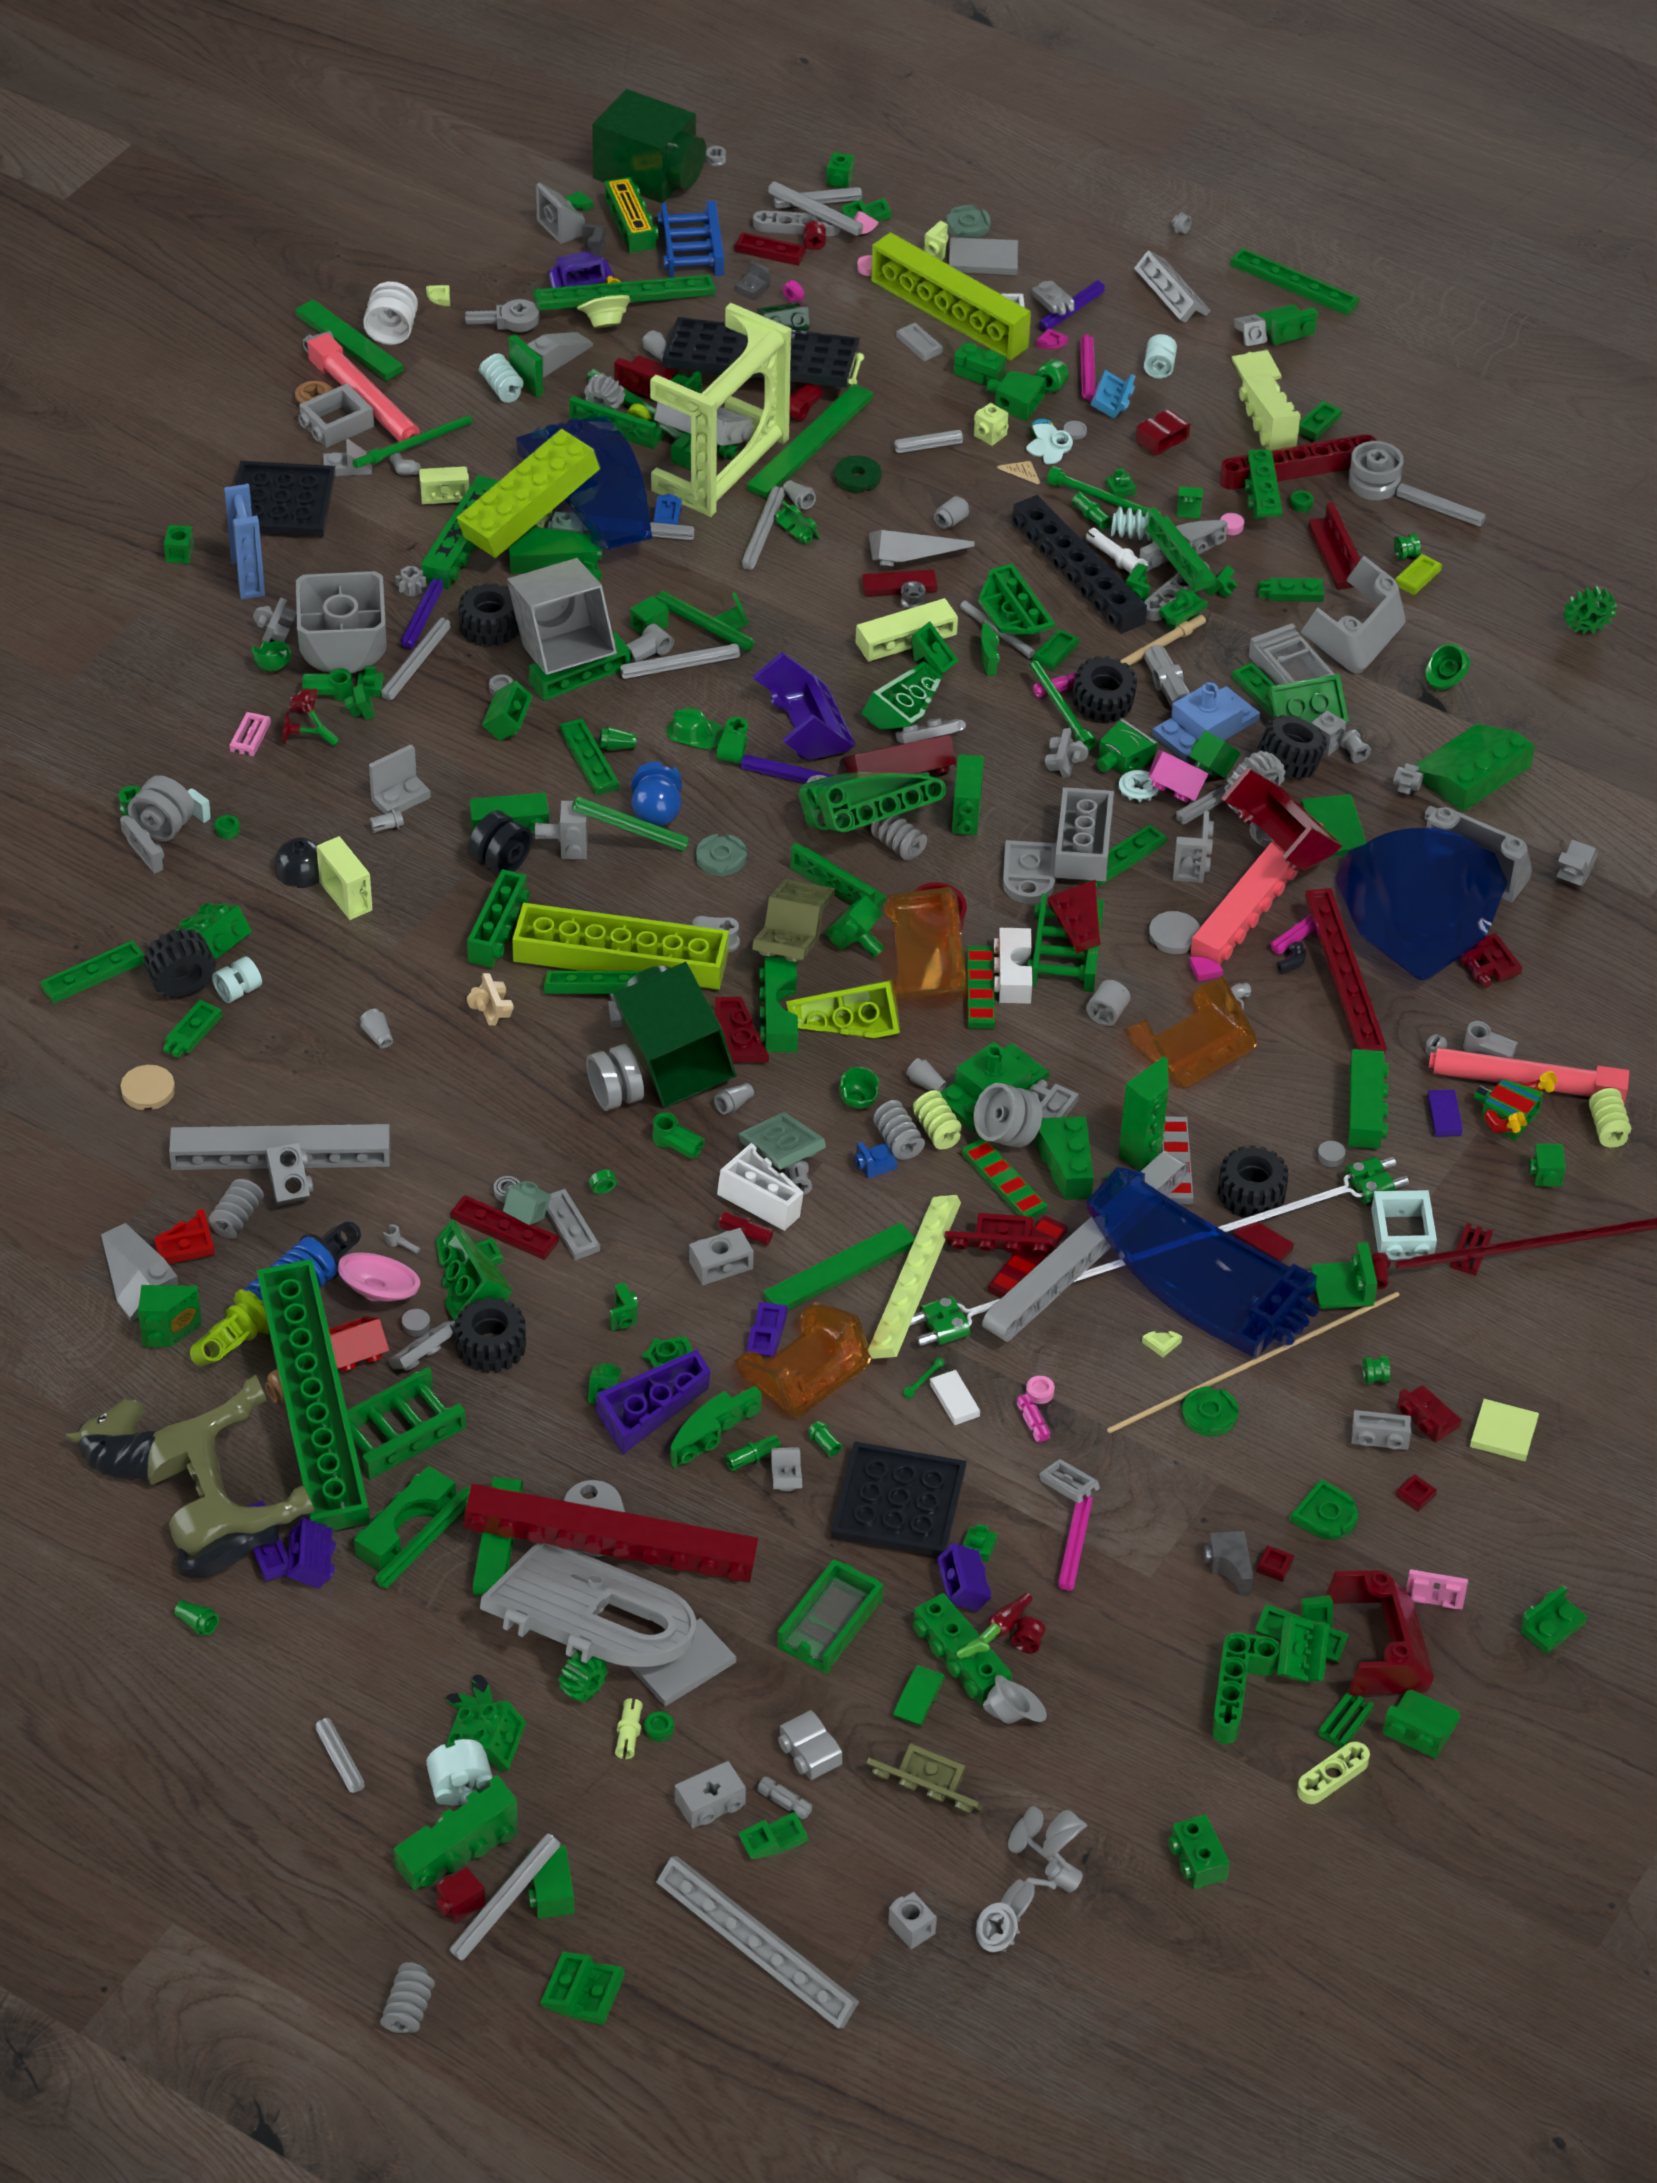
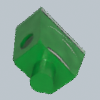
(1125, 749)

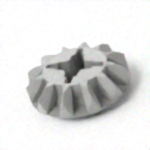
(986, 1928)

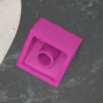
(1177, 776)

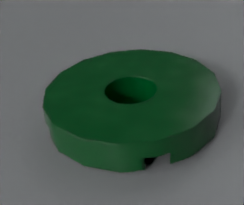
(852, 465)

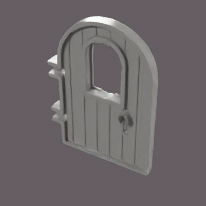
(564, 1591)

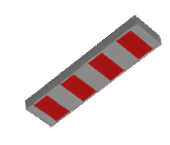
(1177, 1143)

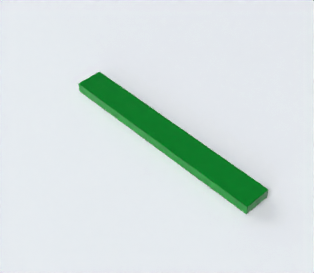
(636, 290)
(810, 440)

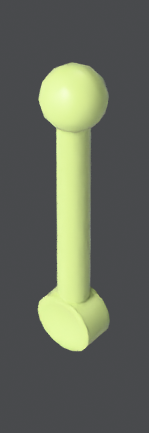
(860, 357)

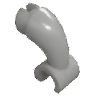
(1240, 991)

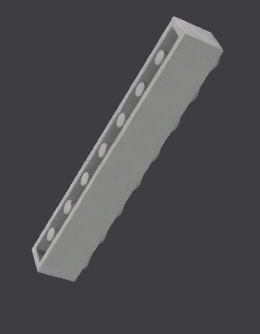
(246, 1146)

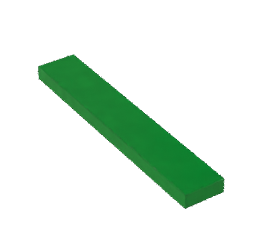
(1294, 281)
(350, 340)
(840, 1267)

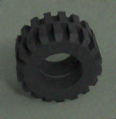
(487, 615)
(1107, 674)
(1295, 744)
(179, 963)
(1257, 1166)
(494, 1351)

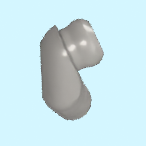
(404, 467)

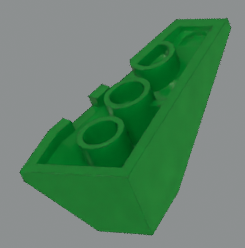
(467, 1270)

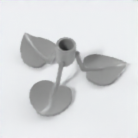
(1059, 1872)

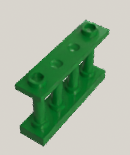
(1085, 973)
(414, 1441)

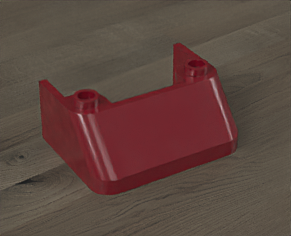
(1281, 819)
(1406, 1658)

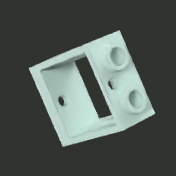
(1403, 1205)

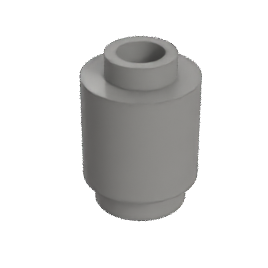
(951, 512)

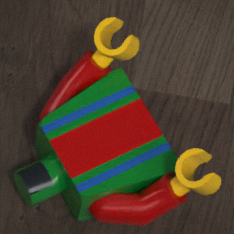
(1513, 1104)

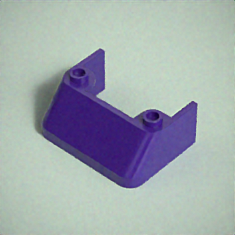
(811, 707)

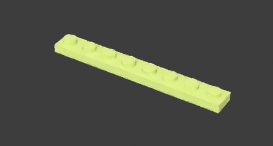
(914, 1277)

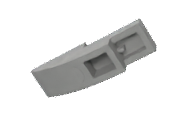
(1200, 535)

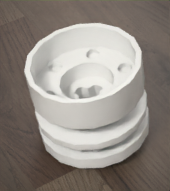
(390, 313)

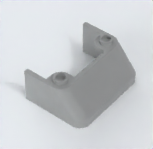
(1349, 640)

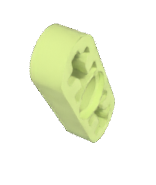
(1328, 1784)

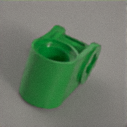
(733, 741)

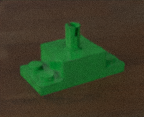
(985, 1068)

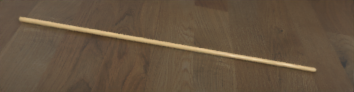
(1255, 1361)

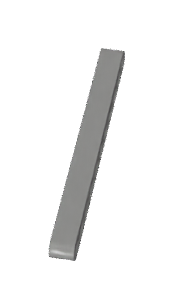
(1069, 1260)

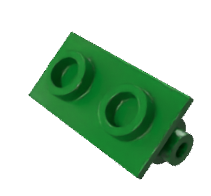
(792, 516)

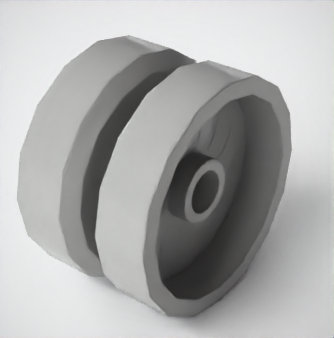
(1375, 470)
(161, 807)
(615, 1077)
(1007, 1115)

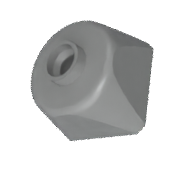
(341, 620)

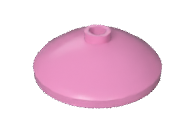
(378, 1277)

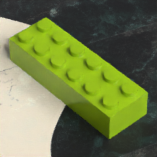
(528, 493)

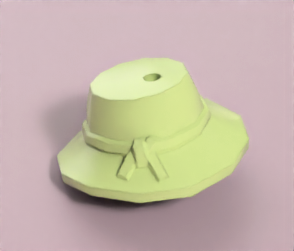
(606, 310)

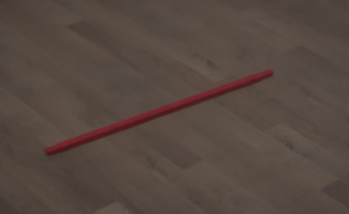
(1530, 1243)

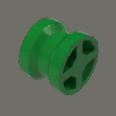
(1407, 546)
(125, 796)
(1376, 1369)

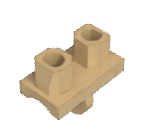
(488, 999)

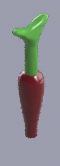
(998, 1625)

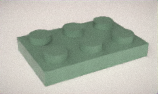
(783, 1140)

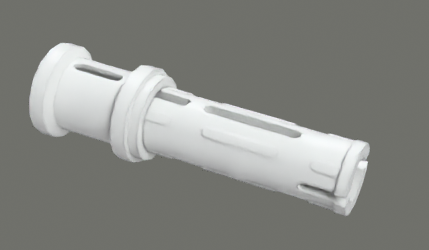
(1123, 558)

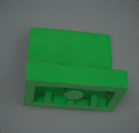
(1346, 1282)
(494, 1726)

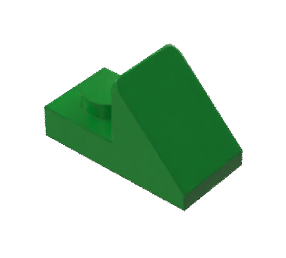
(1189, 502)
(931, 645)

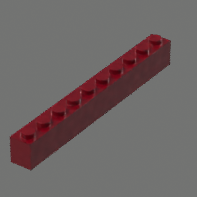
(610, 1533)

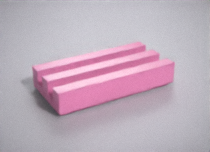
(252, 748)

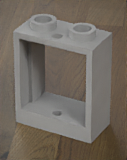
(358, 420)

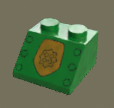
(168, 1314)

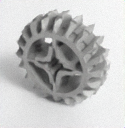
(1262, 763)

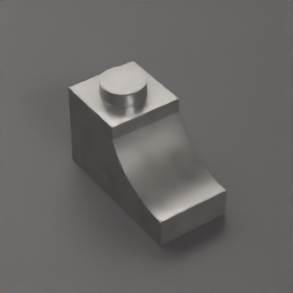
(1230, 1558)

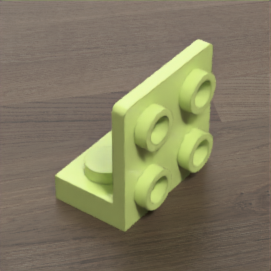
(443, 484)

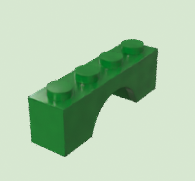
(780, 1025)
(422, 1497)

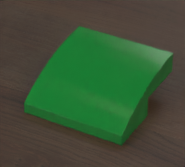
(582, 1988)

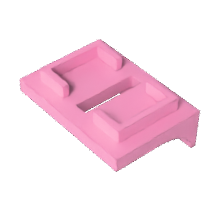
(1450, 1594)

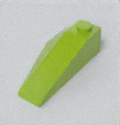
(857, 1011)

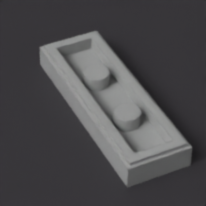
(571, 1225)

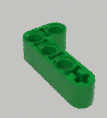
(1240, 1656)

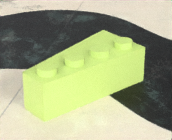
(1270, 412)

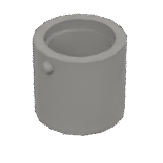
(1108, 1002)

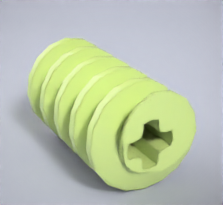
(1610, 1117)
(937, 1119)

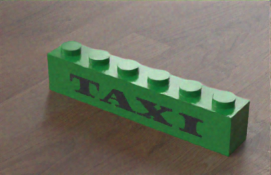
(451, 548)

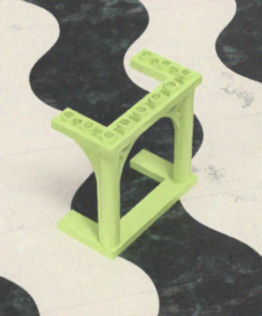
(767, 353)

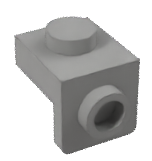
(786, 1468)

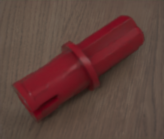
(751, 1230)

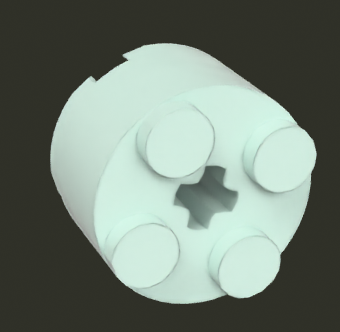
(458, 1771)

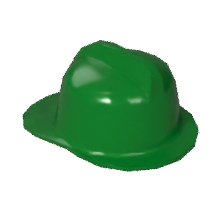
(693, 729)

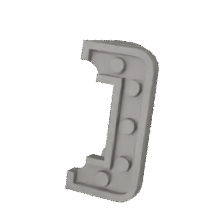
(1509, 850)

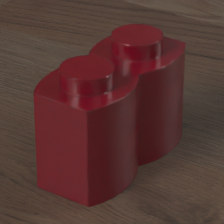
(1162, 431)

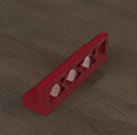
(1335, 546)

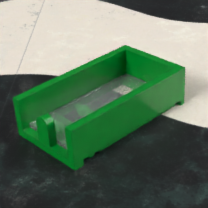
(830, 1616)

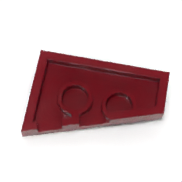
(1078, 915)
(740, 1035)

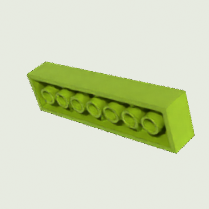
(950, 296)
(617, 943)

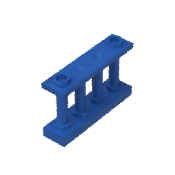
(711, 231)

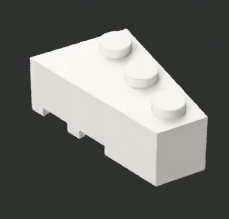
(760, 1189)

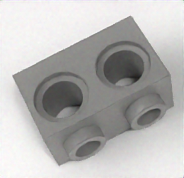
(281, 1174)

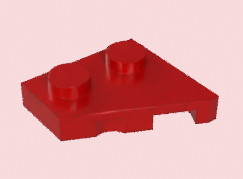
(186, 1240)

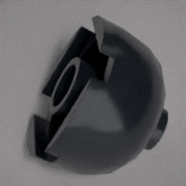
(297, 862)

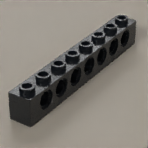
(1079, 564)

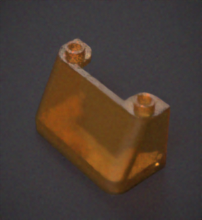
(928, 944)
(812, 1365)

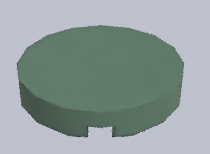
(968, 222)
(721, 855)

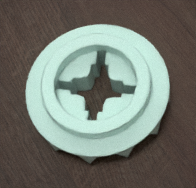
(1137, 778)

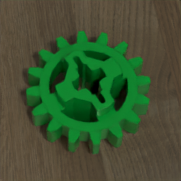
(1590, 610)

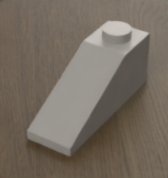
(559, 349)

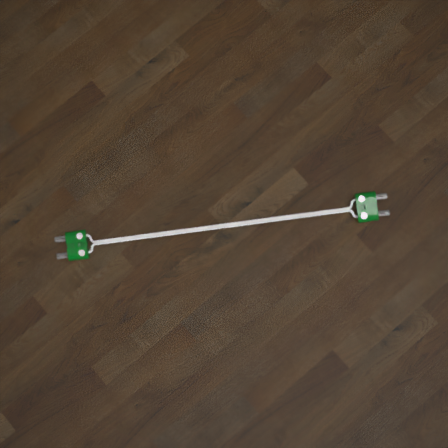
(1365, 1176)

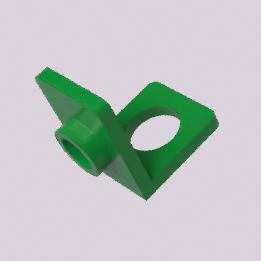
(734, 617)

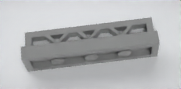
(1170, 286)

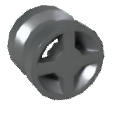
(912, 595)

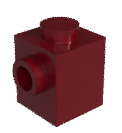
(460, 1895)

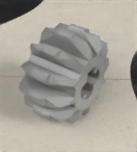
(604, 391)

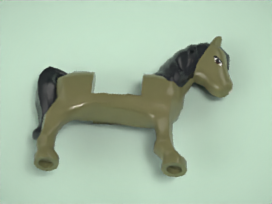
(212, 1527)

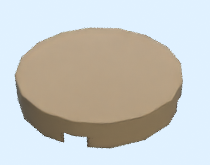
(147, 1087)

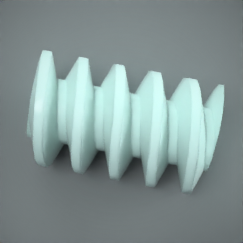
(501, 377)
(1130, 524)

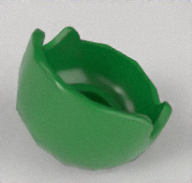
(271, 656)
(859, 1088)

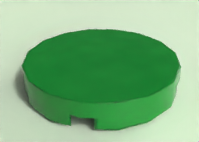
(1210, 1411)

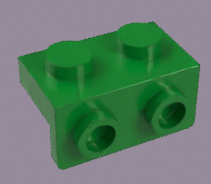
(1303, 1650)

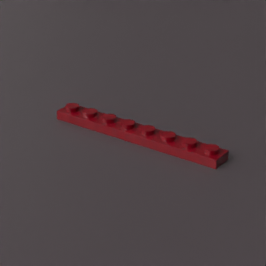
(1345, 970)

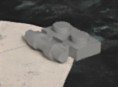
(1054, 1102)

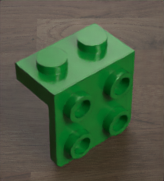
(1289, 323)
(219, 925)
(1421, 1723)

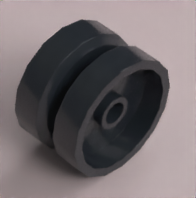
(500, 842)

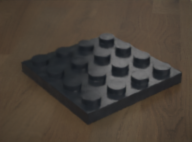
(288, 496)
(899, 1499)

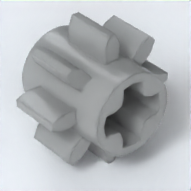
(410, 581)
(1408, 779)

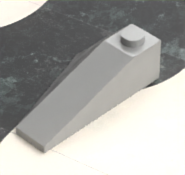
(896, 547)

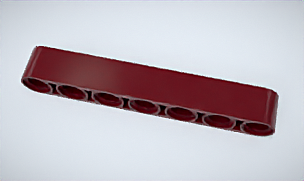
(1297, 461)

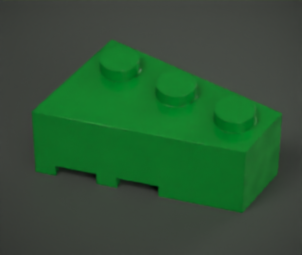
(1067, 1153)

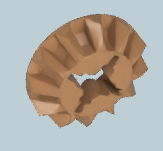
(308, 389)

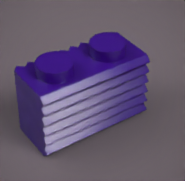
(311, 1553)
(964, 1577)

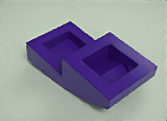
(768, 1329)

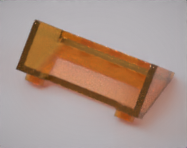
(1201, 1041)

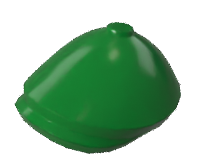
(1447, 666)

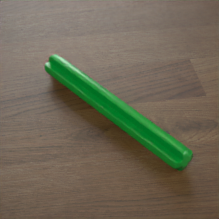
(706, 621)
(630, 823)
(423, 1539)

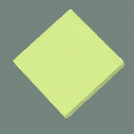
(1504, 1430)

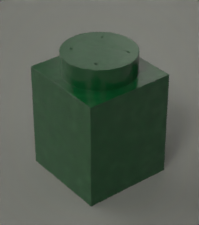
(649, 144)
(674, 1033)

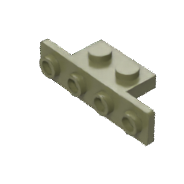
(930, 1772)

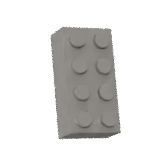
(1084, 834)

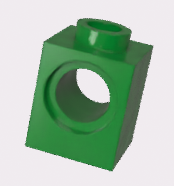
(179, 544)

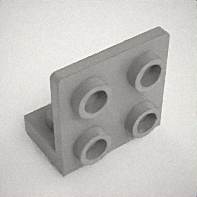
(395, 781)
(1191, 853)

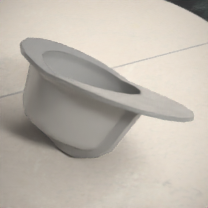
(1013, 1702)

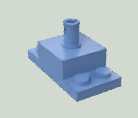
(1204, 709)

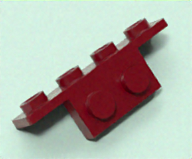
(1001, 1232)

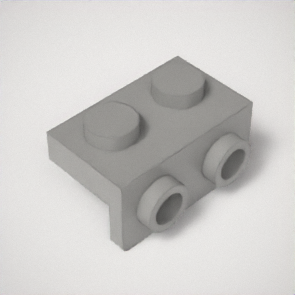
(1381, 1430)

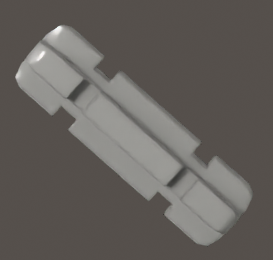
(784, 1797)

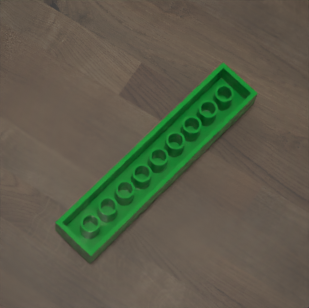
(313, 1395)

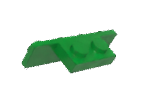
(1262, 485)

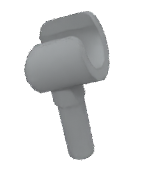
(395, 1239)

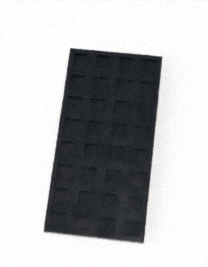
(714, 348)

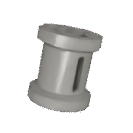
(1355, 746)
(801, 1176)

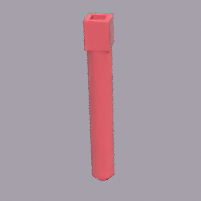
(329, 358)
(1496, 1068)

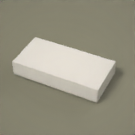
(954, 1397)

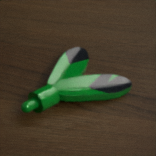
(481, 1691)

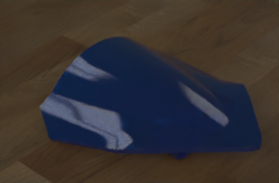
(1422, 896)

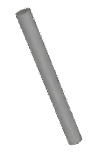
(1011, 639)

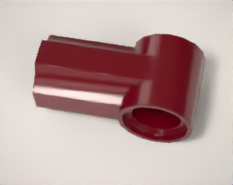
(802, 401)

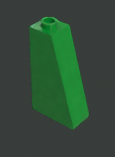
(548, 547)

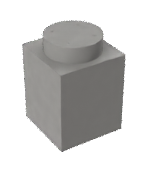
(559, 635)

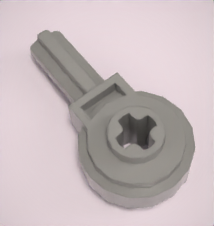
(514, 315)

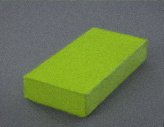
(1418, 574)

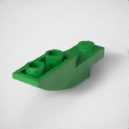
(705, 1426)

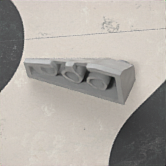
(133, 1264)

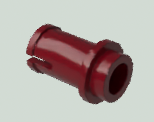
(1381, 1264)

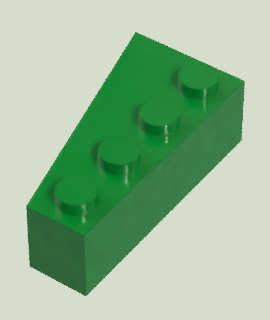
(459, 1836)

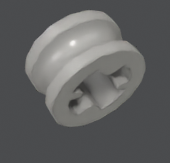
(716, 155)

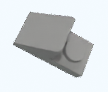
(343, 461)

